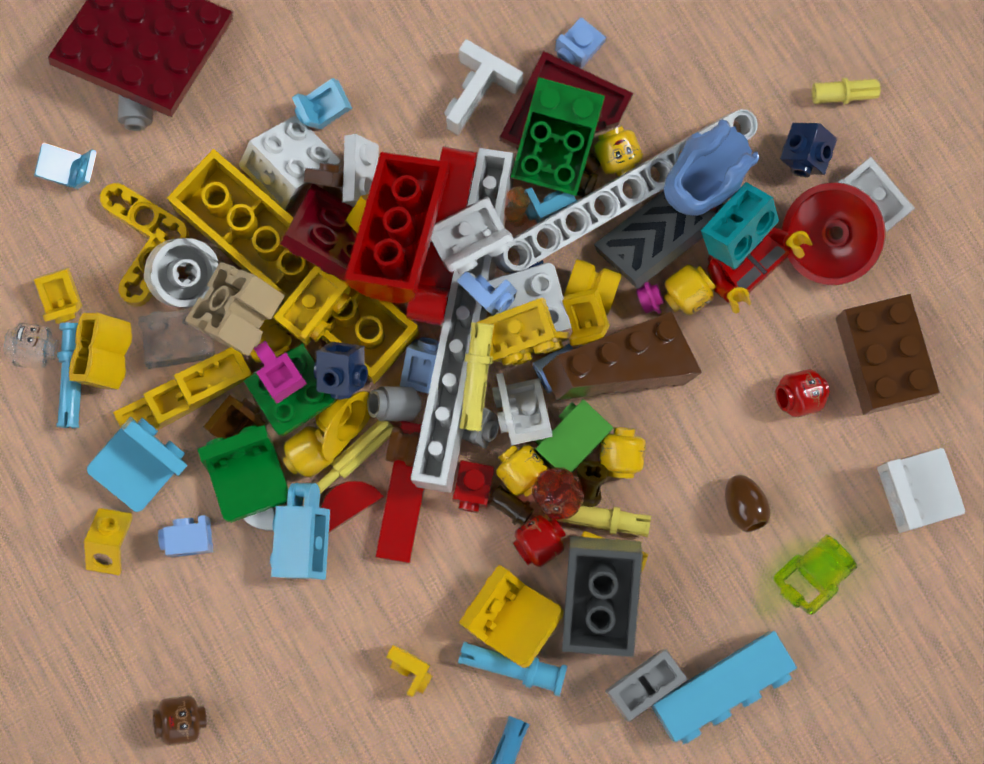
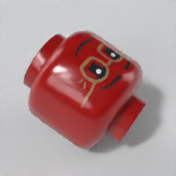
(802, 393)
(539, 540)

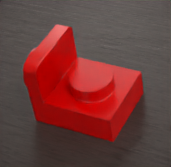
(473, 486)

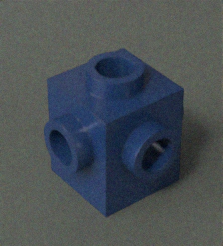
(808, 149)
(340, 369)

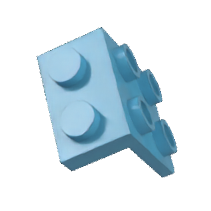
(136, 464)

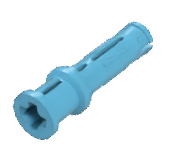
(69, 391)
(537, 674)

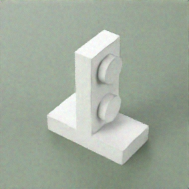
(488, 70)

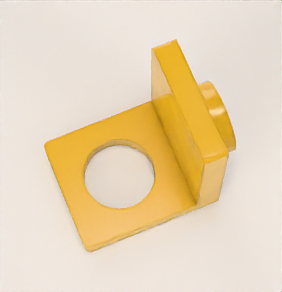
(106, 537)

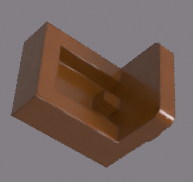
(328, 176)
(233, 417)

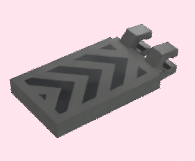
(652, 239)

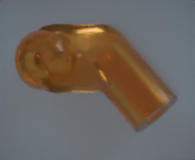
(517, 207)

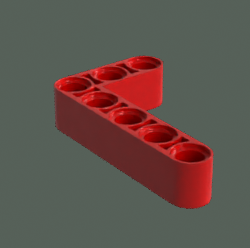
(435, 279)

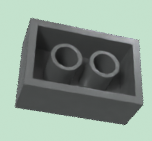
(602, 596)

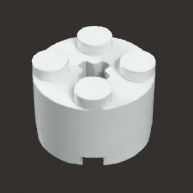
(162, 276)

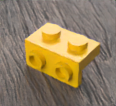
(312, 305)

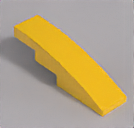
(188, 390)

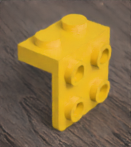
(511, 617)

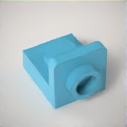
(552, 204)

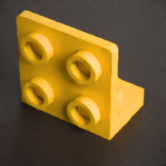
(524, 332)

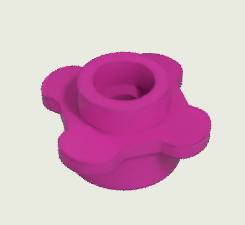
(650, 297)

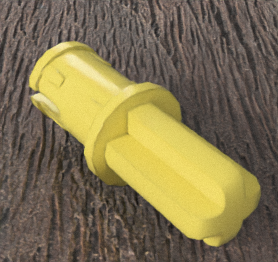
(845, 91)

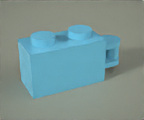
(300, 535)

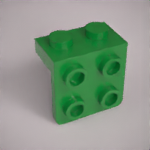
(298, 406)
(245, 473)

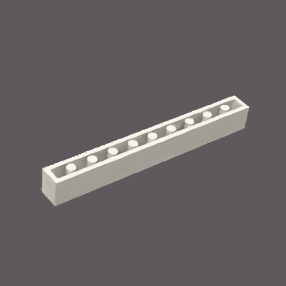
(440, 429)

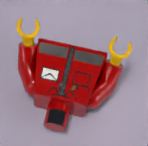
(737, 283)

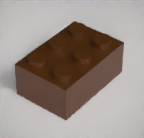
(887, 354)

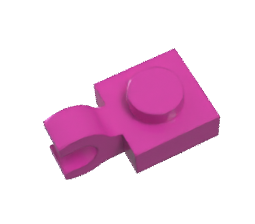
(278, 374)

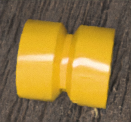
(586, 278)

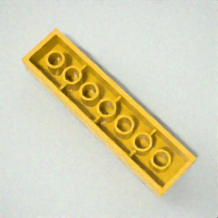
(249, 232)

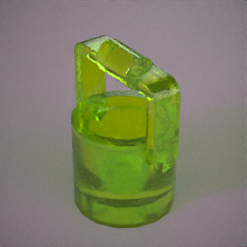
(823, 567)

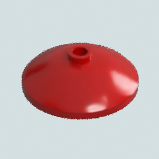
(833, 259)

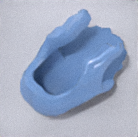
(709, 170)

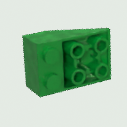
(557, 136)

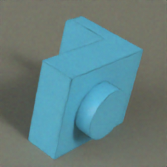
(322, 105)

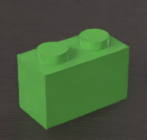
(574, 437)

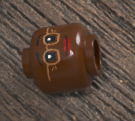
(178, 720)

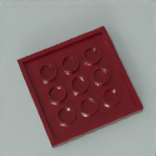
(142, 47)

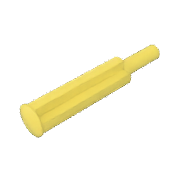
(357, 453)

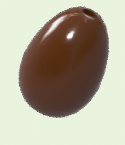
(746, 504)

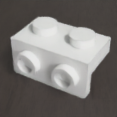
(359, 167)
(887, 196)
(524, 410)

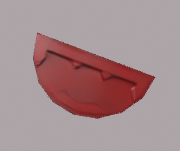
(348, 501)

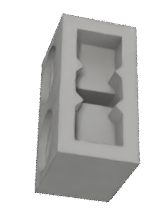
(645, 685)

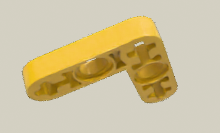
(119, 212)

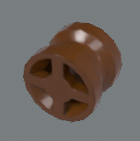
(402, 446)

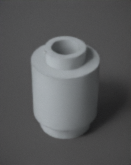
(133, 114)
(394, 403)

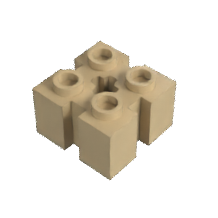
(235, 308)

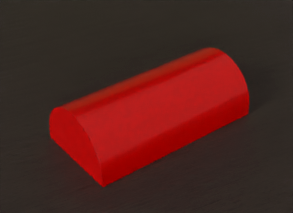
(397, 227)

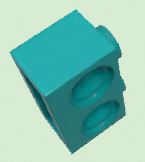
(740, 225)

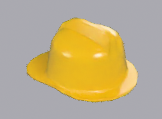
(342, 423)

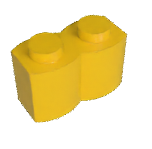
(100, 351)

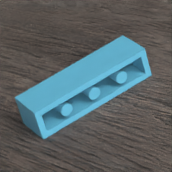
(724, 686)

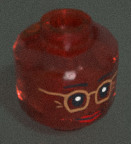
(558, 493)

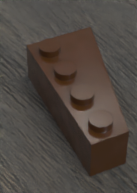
(630, 359)

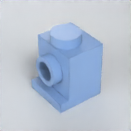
(186, 537)

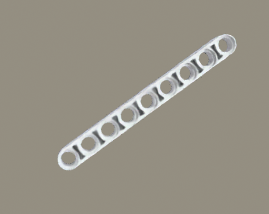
(612, 198)

